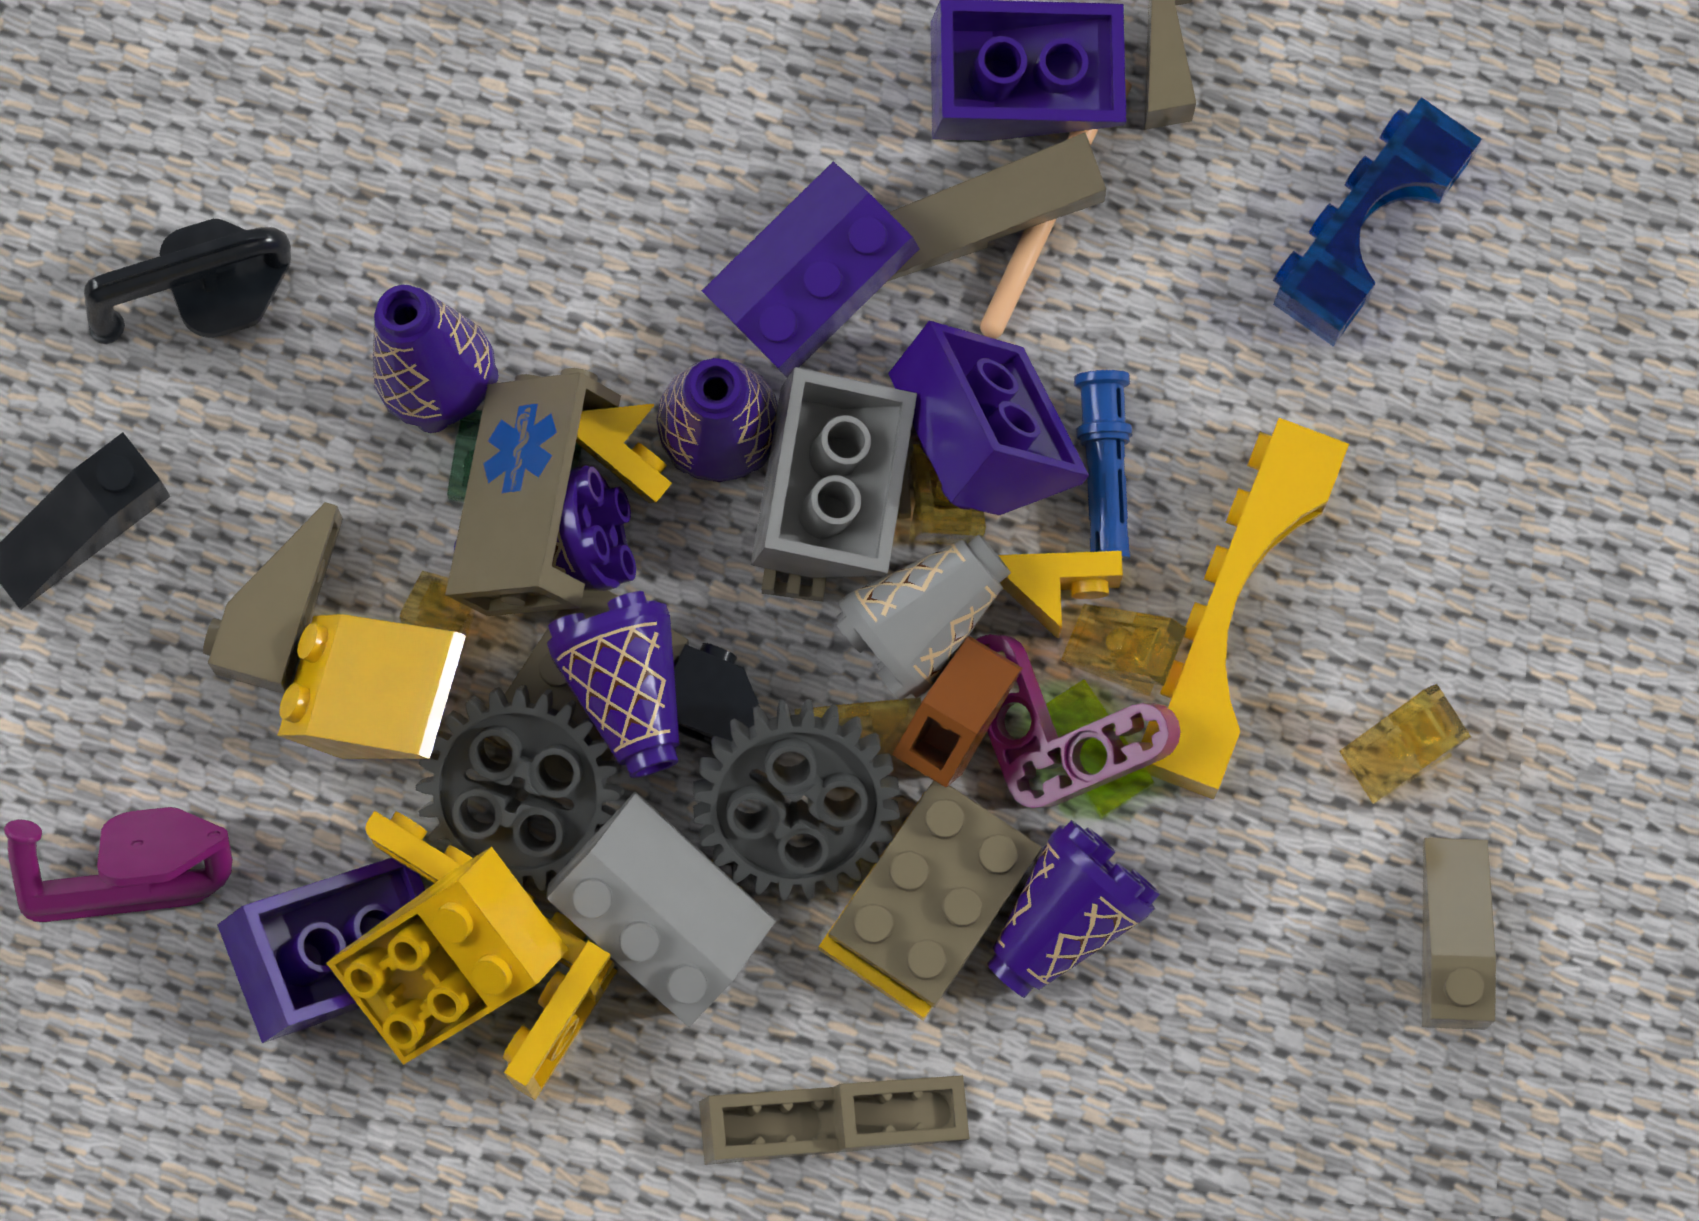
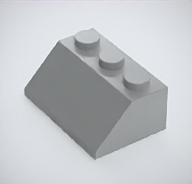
(833, 477)
(660, 909)

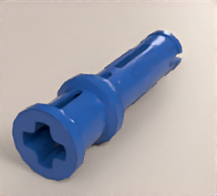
(1104, 436)

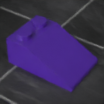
(1026, 68)
(288, 938)

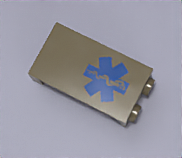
(520, 493)

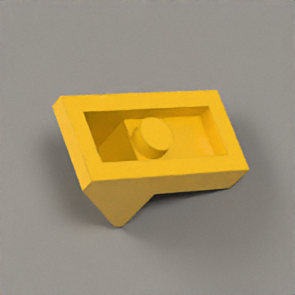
(603, 437)
(1039, 578)

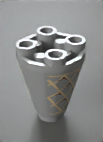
(923, 613)

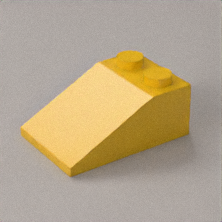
(369, 687)

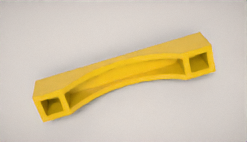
(1290, 489)

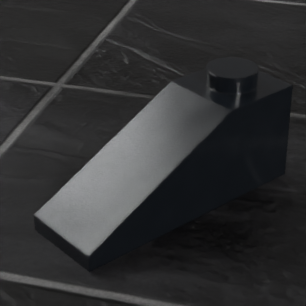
(78, 519)

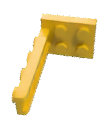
(565, 999)

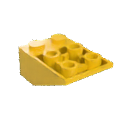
(449, 956)

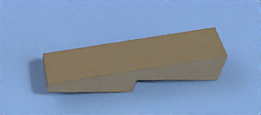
(1168, 78)
(1001, 203)
(833, 1119)

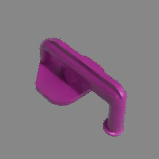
(139, 866)

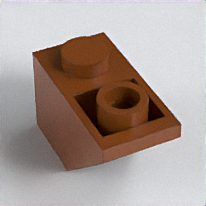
(957, 712)

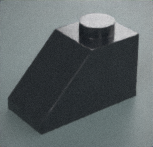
(711, 693)

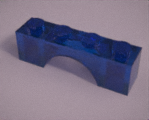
(1419, 162)

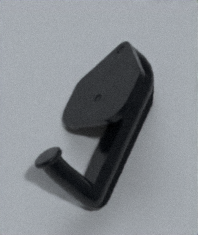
(215, 274)

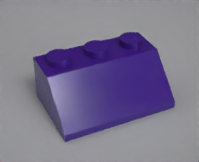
(811, 268)
(985, 421)

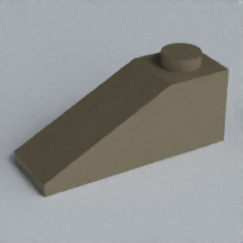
(270, 612)
(1457, 935)

